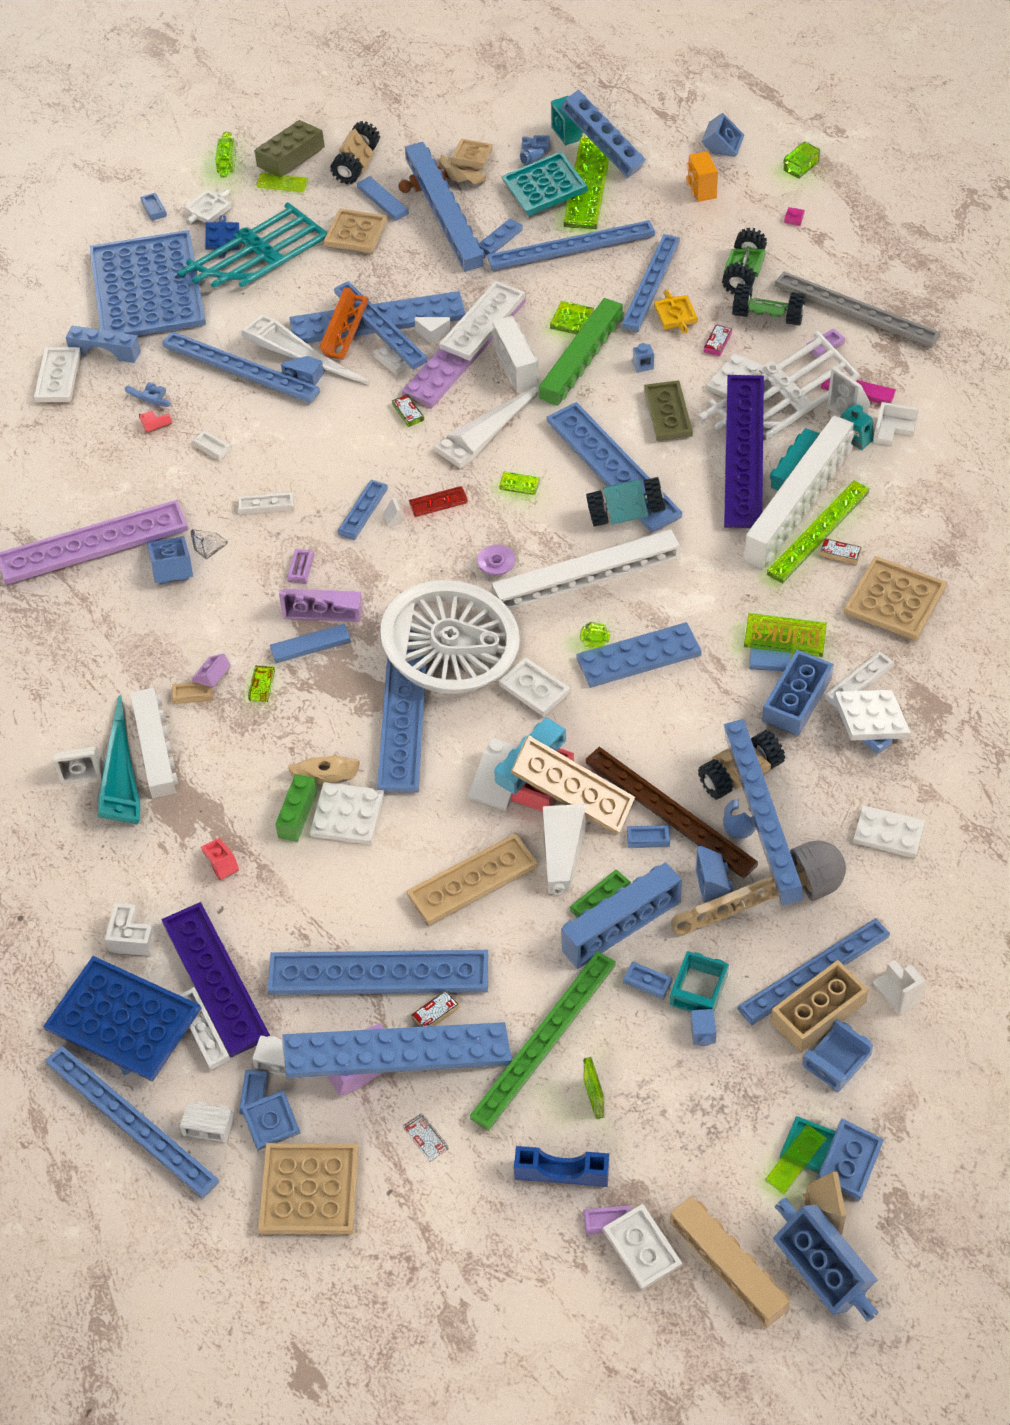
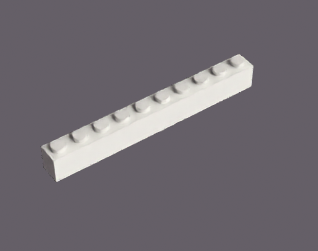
(587, 570)

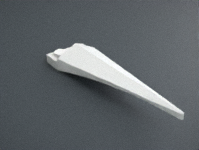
(275, 337)
(468, 441)

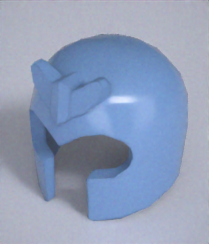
(740, 825)

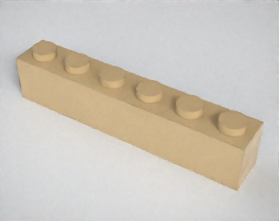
(730, 1261)

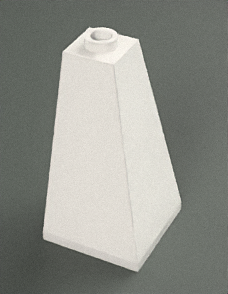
(563, 841)

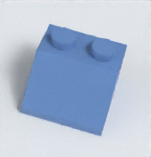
(722, 136)
(712, 874)

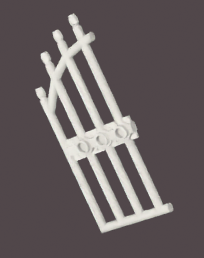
(788, 389)

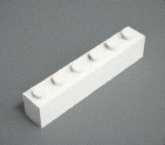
(153, 742)

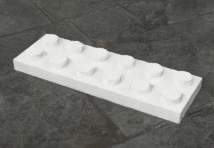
(476, 325)

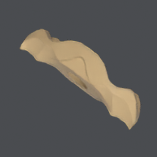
(461, 173)
(340, 769)

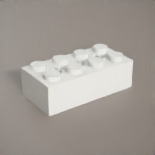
(515, 354)

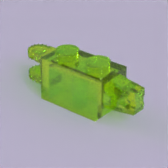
(225, 155)

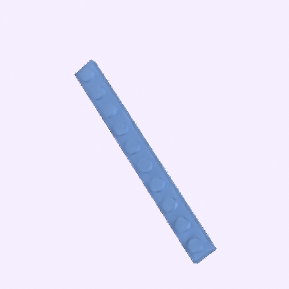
(571, 245)
(241, 367)
(132, 1122)

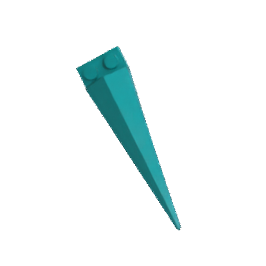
(118, 791)

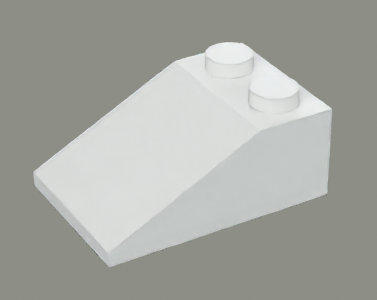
(845, 393)
(484, 786)

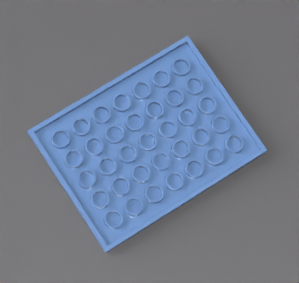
(141, 287)

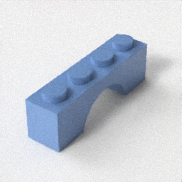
(122, 345)

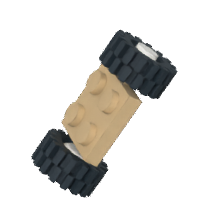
(355, 152)
(721, 771)

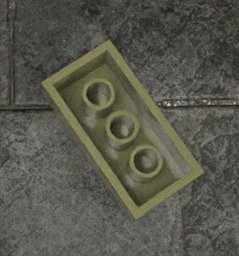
(289, 148)

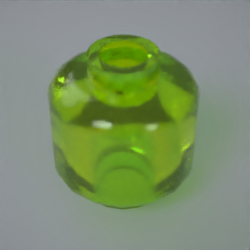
(594, 635)

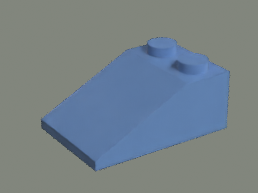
(170, 560)

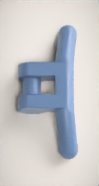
(147, 396)

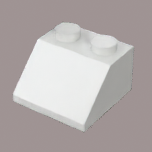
(78, 764)

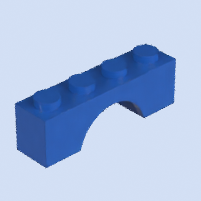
(536, 1165)

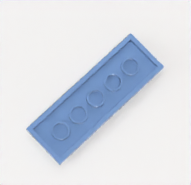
(638, 654)

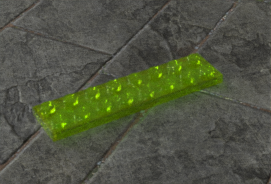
(592, 167)

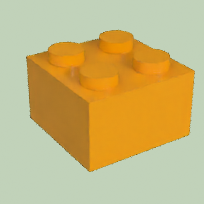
(702, 176)

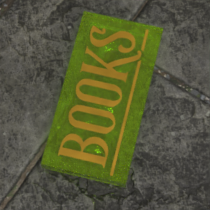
(785, 634)

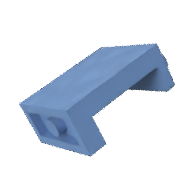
(838, 1055)

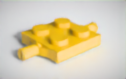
(675, 312)

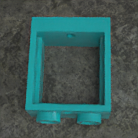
(690, 1001)

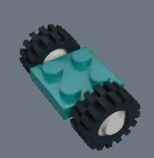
(625, 501)

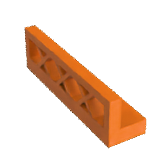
(338, 324)

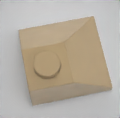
(828, 1197)

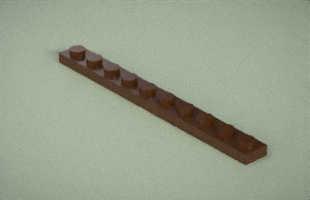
(671, 811)

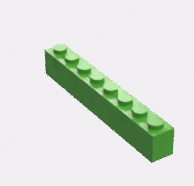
(581, 351)

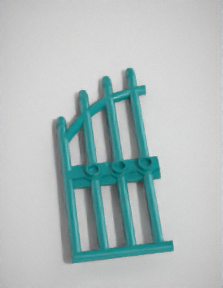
(259, 246)

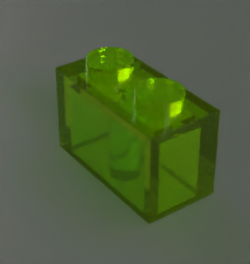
(801, 160)

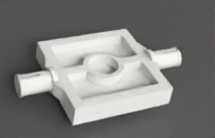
(208, 206)

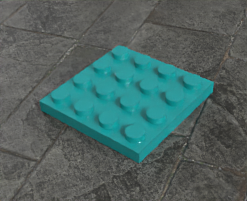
(544, 183)

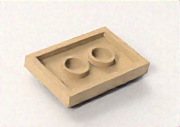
(471, 154)

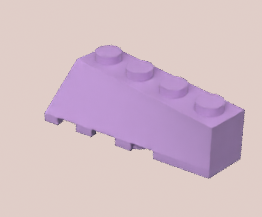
(321, 605)

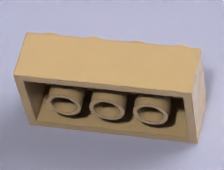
(817, 1004)

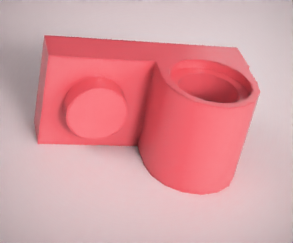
(221, 858)

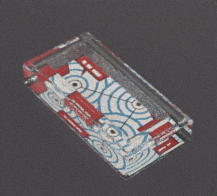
(425, 1137)

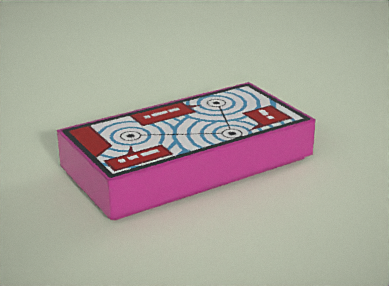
(718, 340)

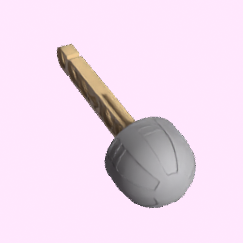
(818, 868)

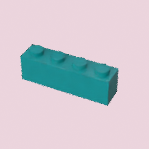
(792, 458)

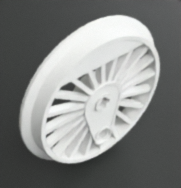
(449, 637)

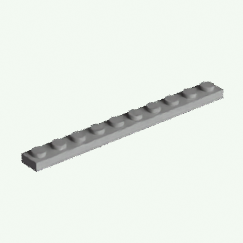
(858, 309)

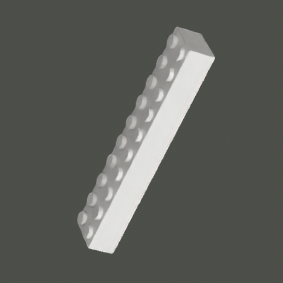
(798, 492)

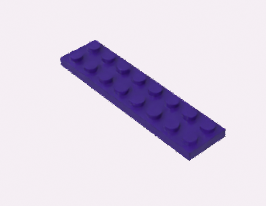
(215, 979)

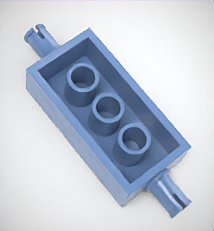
(825, 1259)

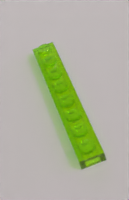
(817, 531)

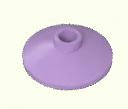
(496, 559)

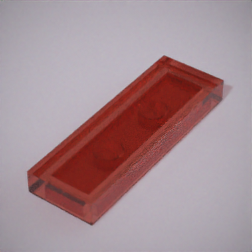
(438, 501)

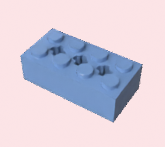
(797, 692)

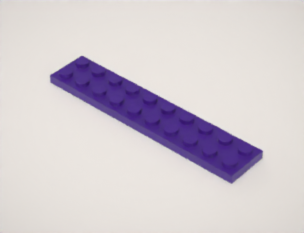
(744, 451)

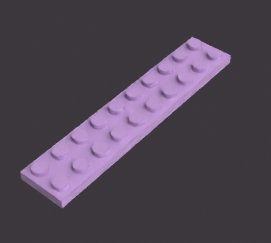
(440, 374)
(92, 542)

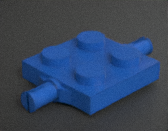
(220, 233)

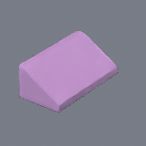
(212, 670)

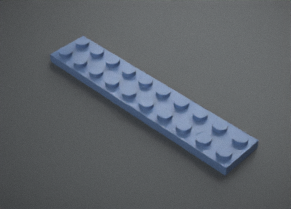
(401, 313)
(606, 458)
(401, 731)
(378, 972)
(395, 1050)

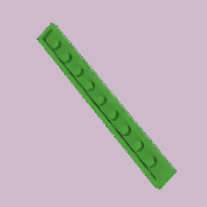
(542, 1041)

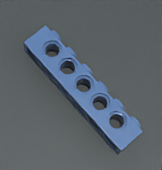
(603, 133)

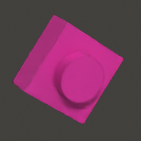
(794, 216)

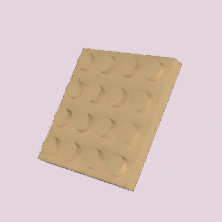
(895, 598)
(308, 1188)

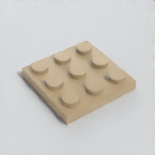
(355, 230)

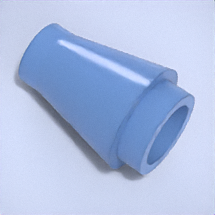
(530, 156)

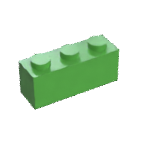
(296, 808)

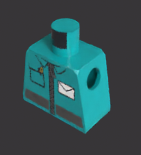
(862, 426)

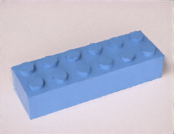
(621, 914)

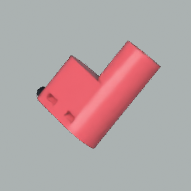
(151, 422)

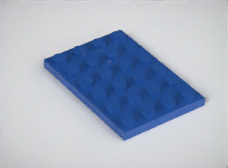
(122, 1018)

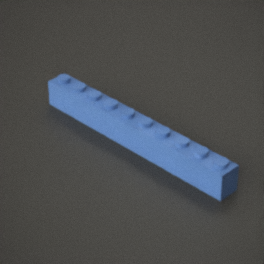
(444, 206)
(763, 813)

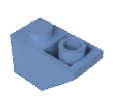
(304, 369)

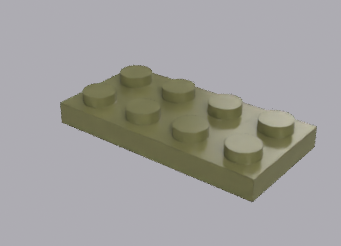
(668, 410)

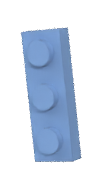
(500, 236)

